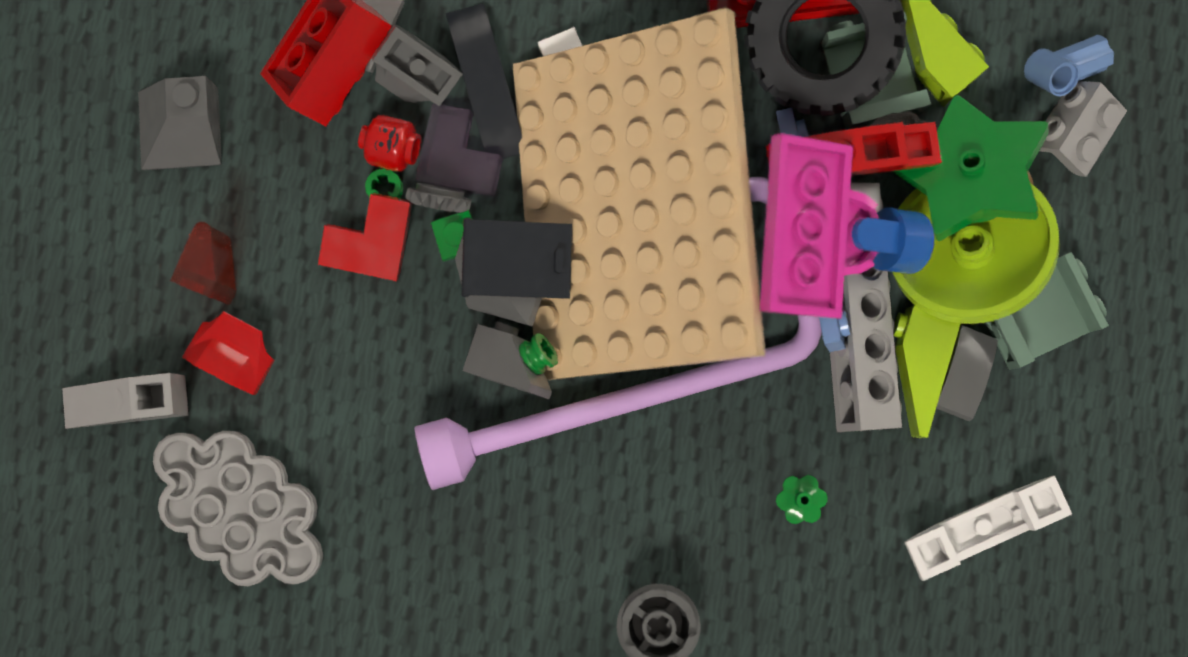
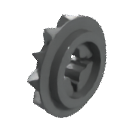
(438, 197)

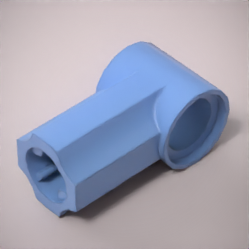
(1062, 69)

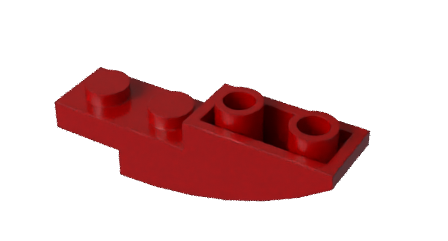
(887, 147)

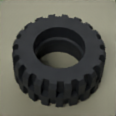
(824, 93)

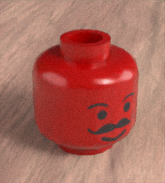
(390, 143)

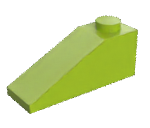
(923, 358)

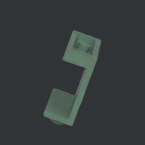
(842, 48)
(1055, 317)

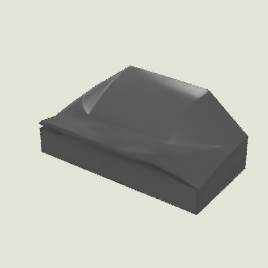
(413, 68)

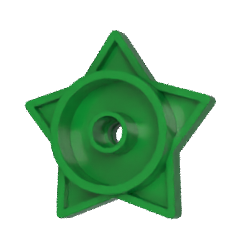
(980, 169)

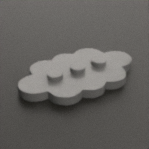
(237, 508)

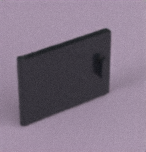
(516, 259)

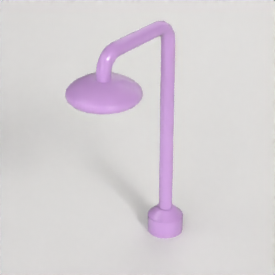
(451, 451)

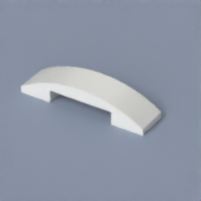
(986, 526)

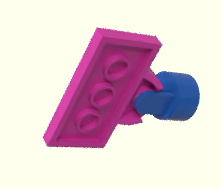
(827, 230)

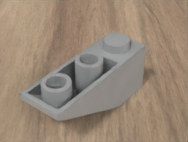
(125, 400)

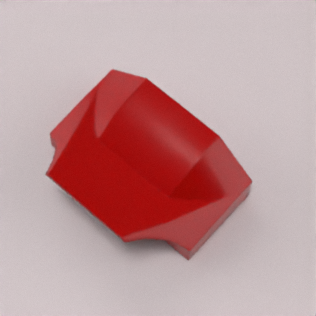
(231, 352)

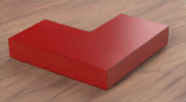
(378, 248)

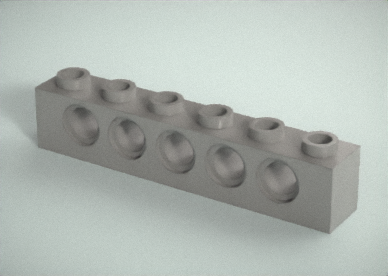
(856, 368)

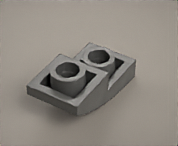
(967, 373)

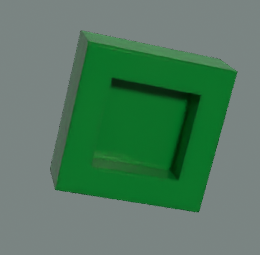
(449, 233)

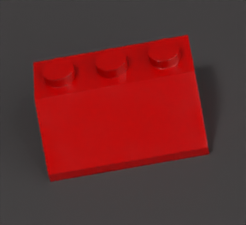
(324, 55)

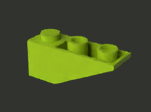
(939, 52)

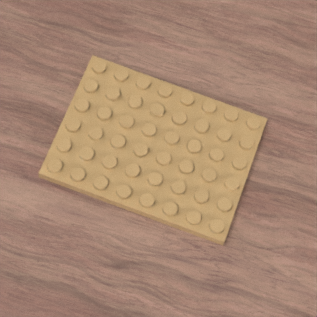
(652, 171)

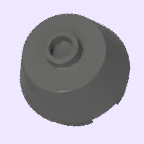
(658, 623)

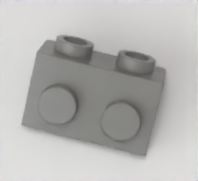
(1082, 126)

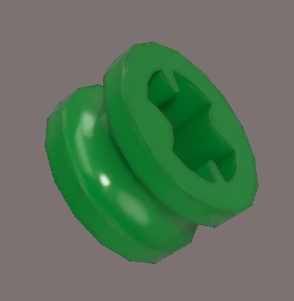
(392, 177)
(538, 354)

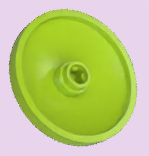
(984, 267)

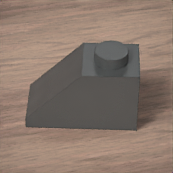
(497, 358)

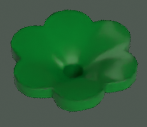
(790, 499)

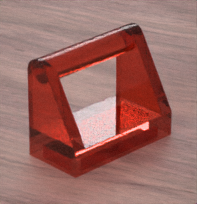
(207, 264)

